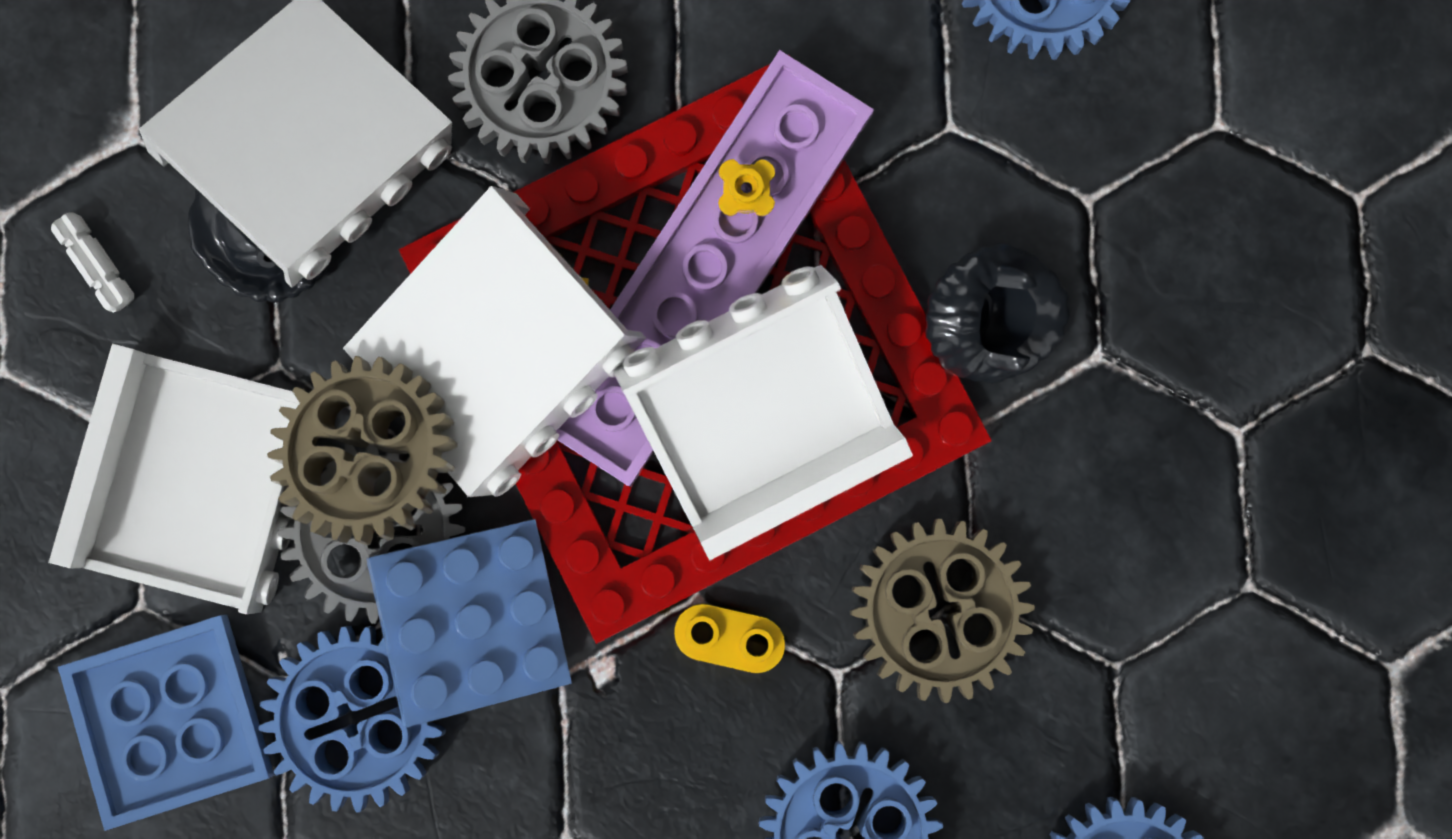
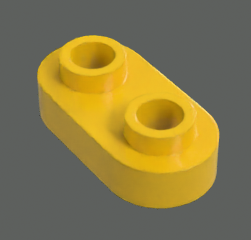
(729, 638)

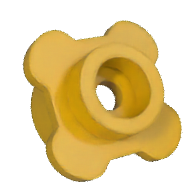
(758, 199)

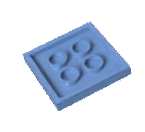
(468, 622)
(165, 721)

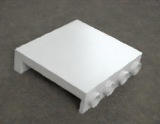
(301, 136)
(500, 338)
(762, 410)
(179, 482)

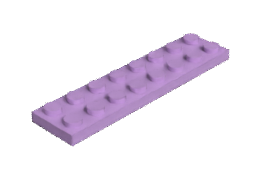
(713, 258)

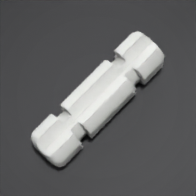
(92, 262)

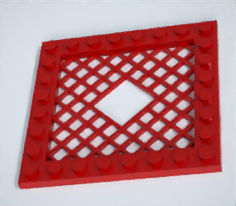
(943, 414)

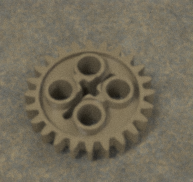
(349, 501)
(989, 593)

